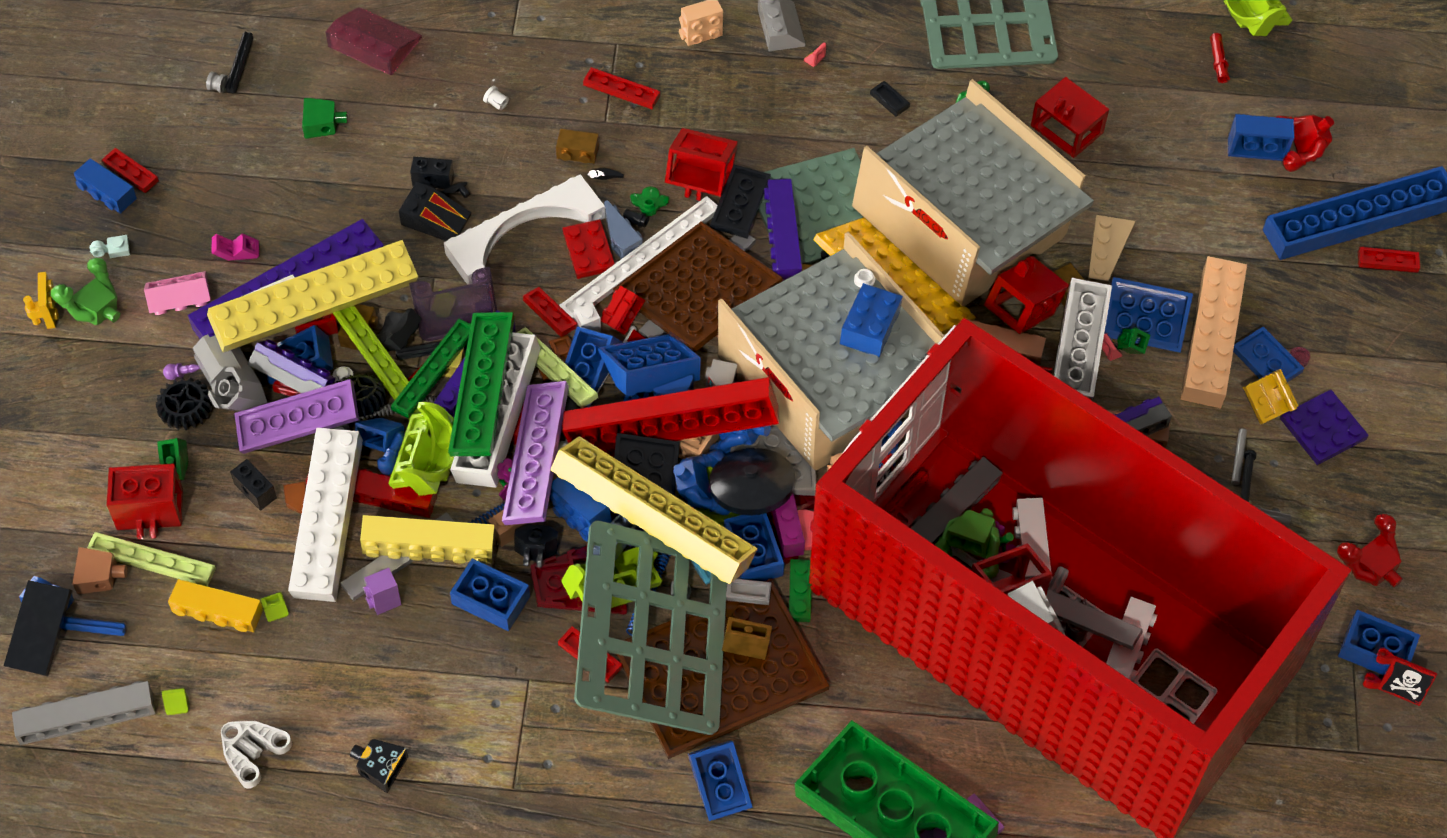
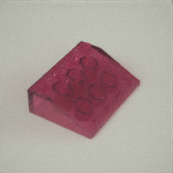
(371, 39)

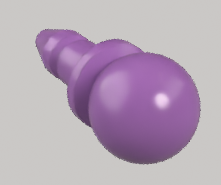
(174, 371)

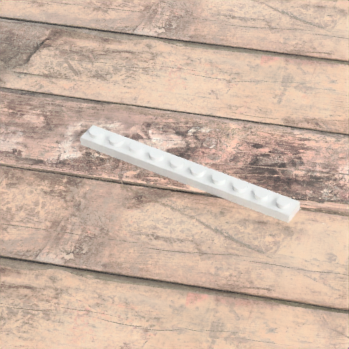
(604, 283)

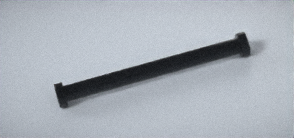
(1249, 456)

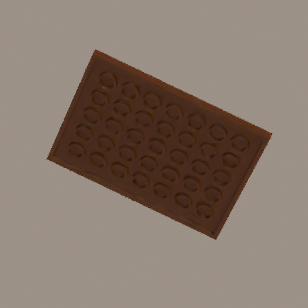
(749, 685)

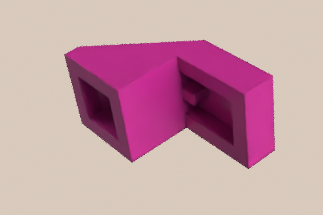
(241, 248)

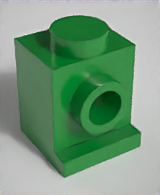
(1127, 340)

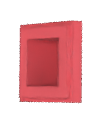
(816, 55)
(1110, 348)

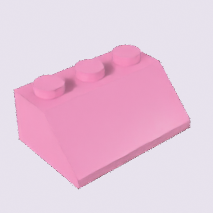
(177, 293)

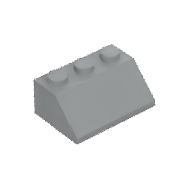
(780, 24)

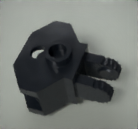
(535, 543)

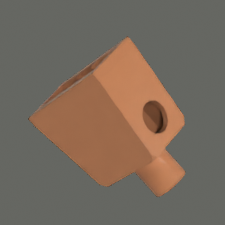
(96, 571)

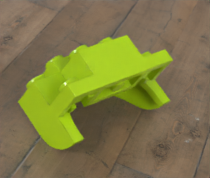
(1258, 15)
(422, 458)
(624, 572)

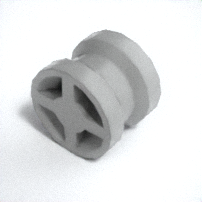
(216, 82)

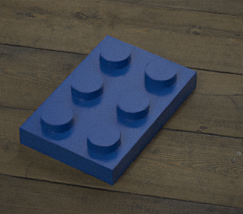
(1265, 355)

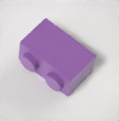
(382, 591)

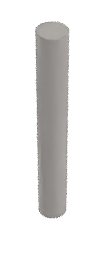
(1238, 461)

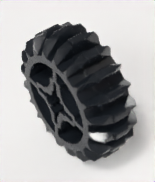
(369, 393)
(188, 408)

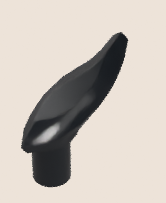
(604, 174)
(457, 187)

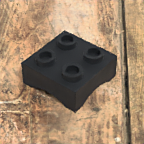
(398, 329)

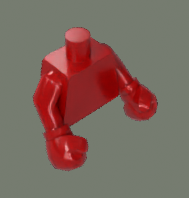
(1311, 139)
(1378, 558)

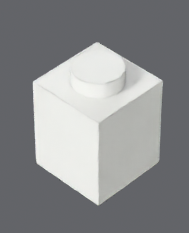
(588, 318)

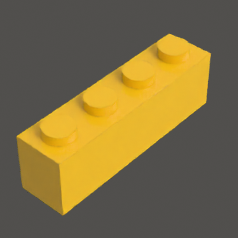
(215, 606)

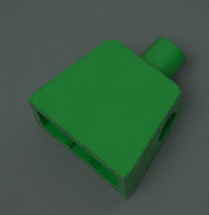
(320, 118)

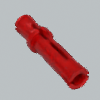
(1220, 63)

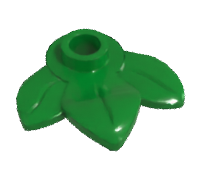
(649, 200)

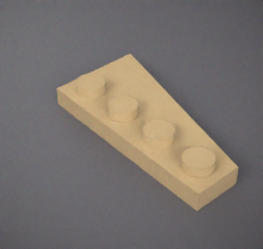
(1107, 246)

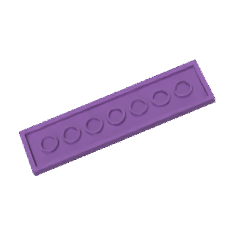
(535, 453)

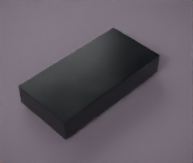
(890, 98)

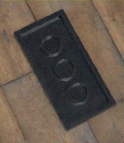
(740, 201)
(37, 628)

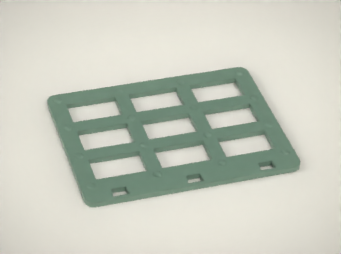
(1035, 15)
(595, 639)

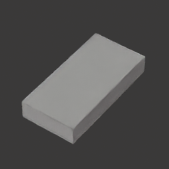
(749, 591)

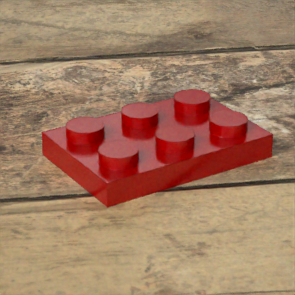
(588, 248)

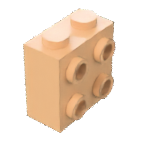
(701, 22)

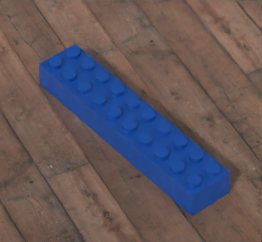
(1357, 213)

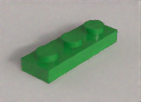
(800, 590)

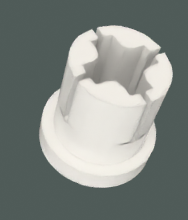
(495, 98)

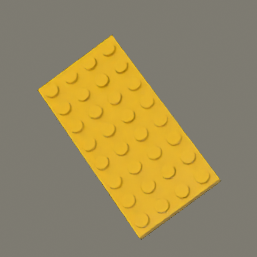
(918, 286)

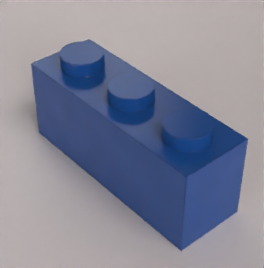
(104, 186)

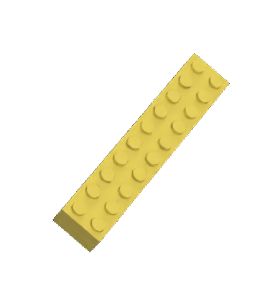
(311, 296)
(654, 509)

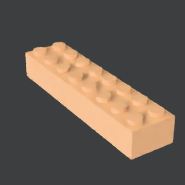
(1214, 332)

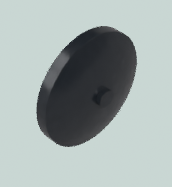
(752, 481)

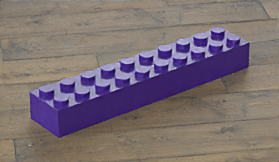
(341, 246)

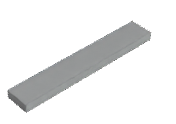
(354, 584)

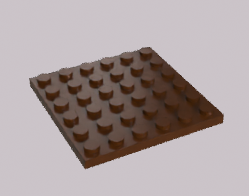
(688, 280)

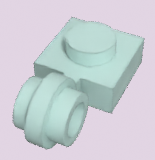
(115, 246)

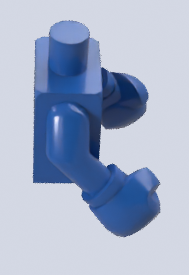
(382, 436)
(739, 437)
(693, 481)

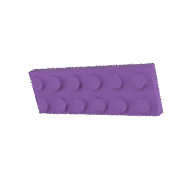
(296, 416)

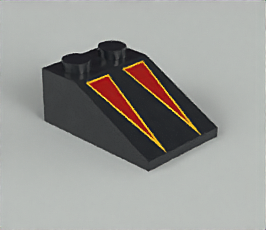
(433, 213)

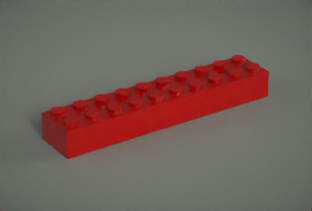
(677, 414)

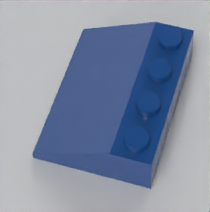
(1150, 309)
(649, 363)

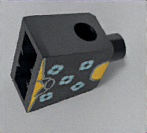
(380, 762)

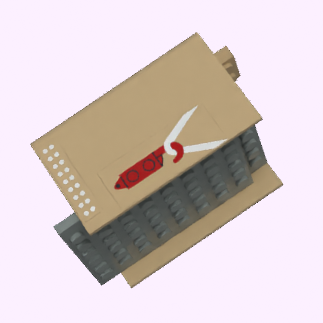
(970, 194)
(795, 341)

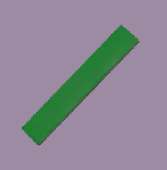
(432, 369)

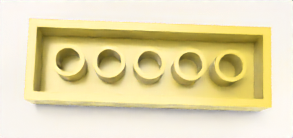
(427, 539)

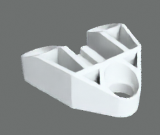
(263, 735)

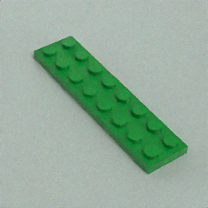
(481, 384)

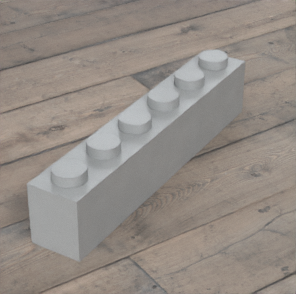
(83, 712)

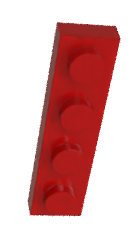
(621, 88)

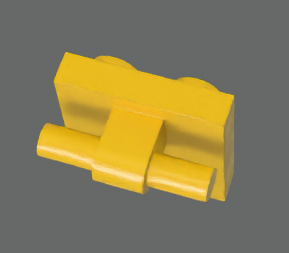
(45, 305)
(1270, 396)

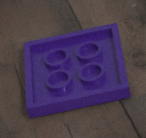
(1324, 427)

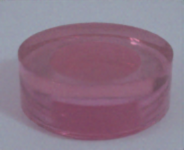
(1301, 355)

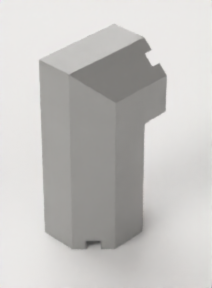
(229, 375)

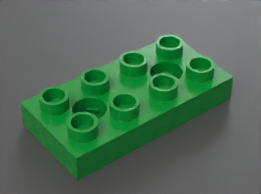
(898, 802)

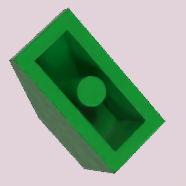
(174, 452)

